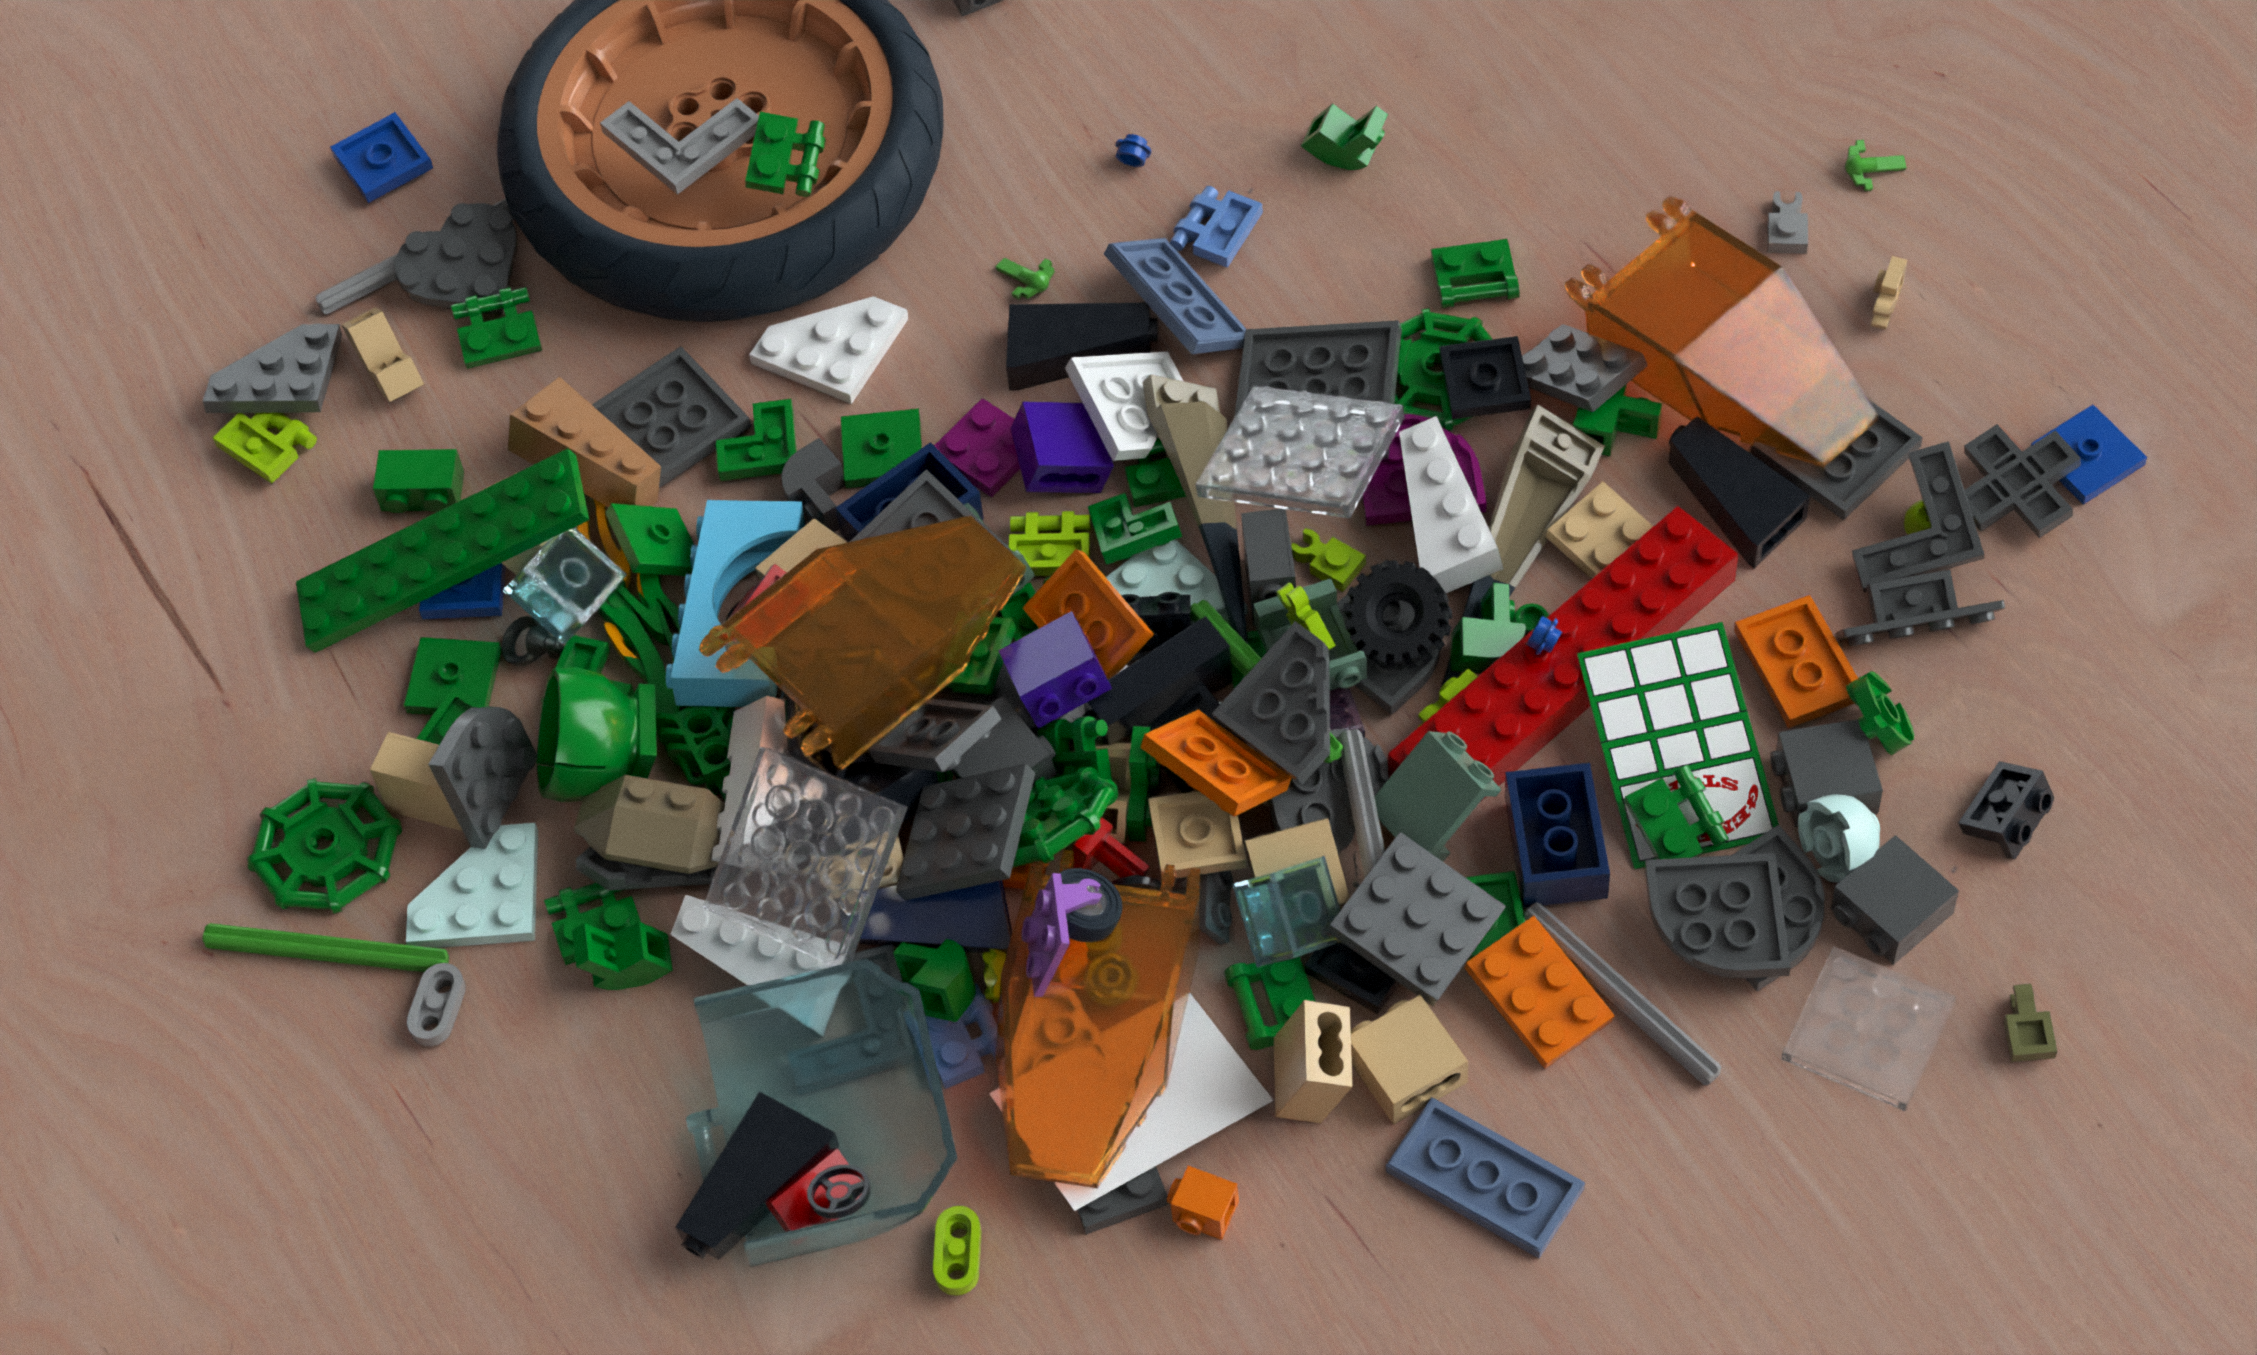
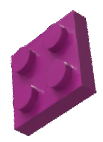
(982, 447)

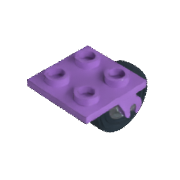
(1071, 906)

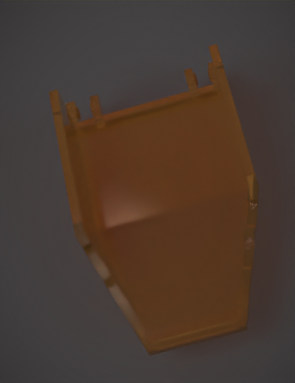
(1727, 339)
(871, 628)
(1102, 1036)

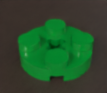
(1879, 713)

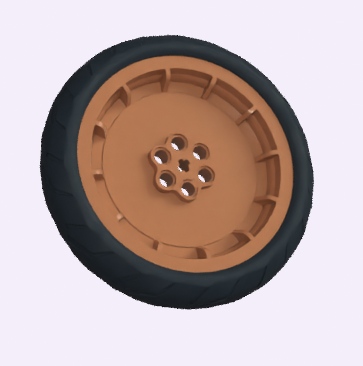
(716, 244)

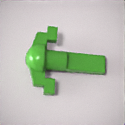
(1856, 166)
(1036, 281)

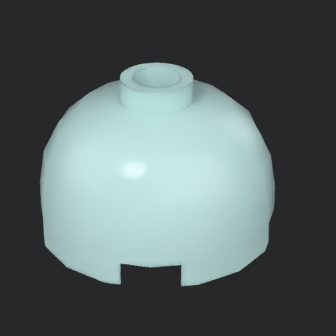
(1839, 834)

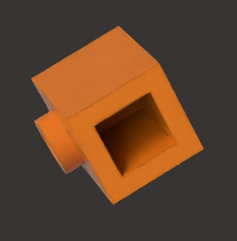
(1203, 1202)

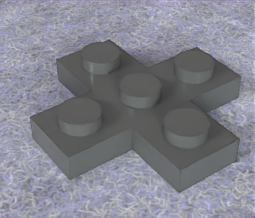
(2019, 480)

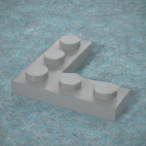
(683, 161)

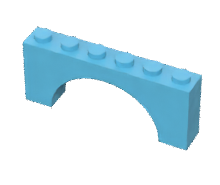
(731, 543)

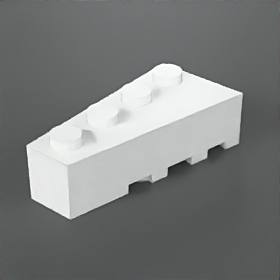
(1445, 516)
(752, 727)
(736, 948)

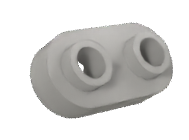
(436, 1007)

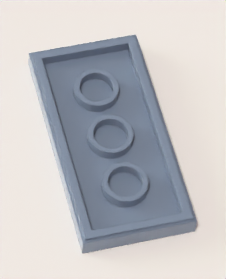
(1177, 295)
(1485, 1177)

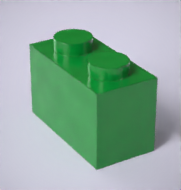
(418, 479)

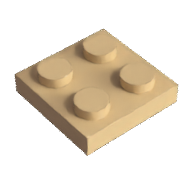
(1597, 530)
(1195, 834)

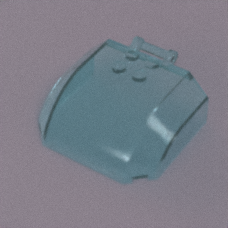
(850, 1056)

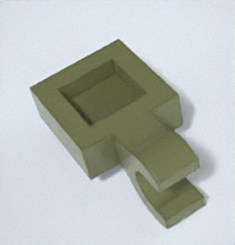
(2027, 1031)

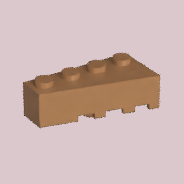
(608, 461)

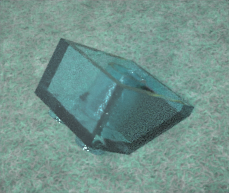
(565, 583)
(1288, 911)

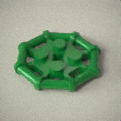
(1415, 378)
(1062, 812)
(328, 865)

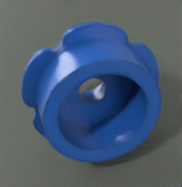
(1132, 150)
(1544, 635)

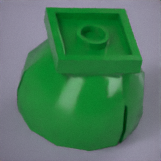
(592, 726)

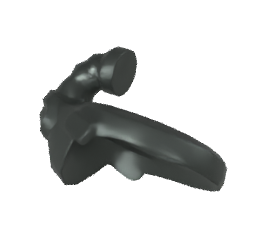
(537, 642)

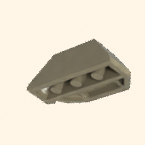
(652, 824)

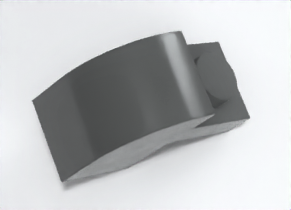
(811, 478)

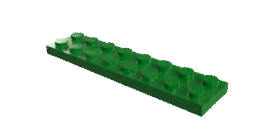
(442, 550)

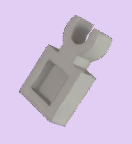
(1787, 226)

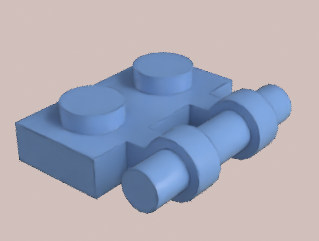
(1224, 232)
(954, 1051)

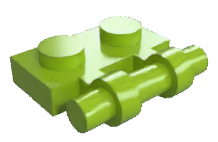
(258, 448)
(1049, 550)

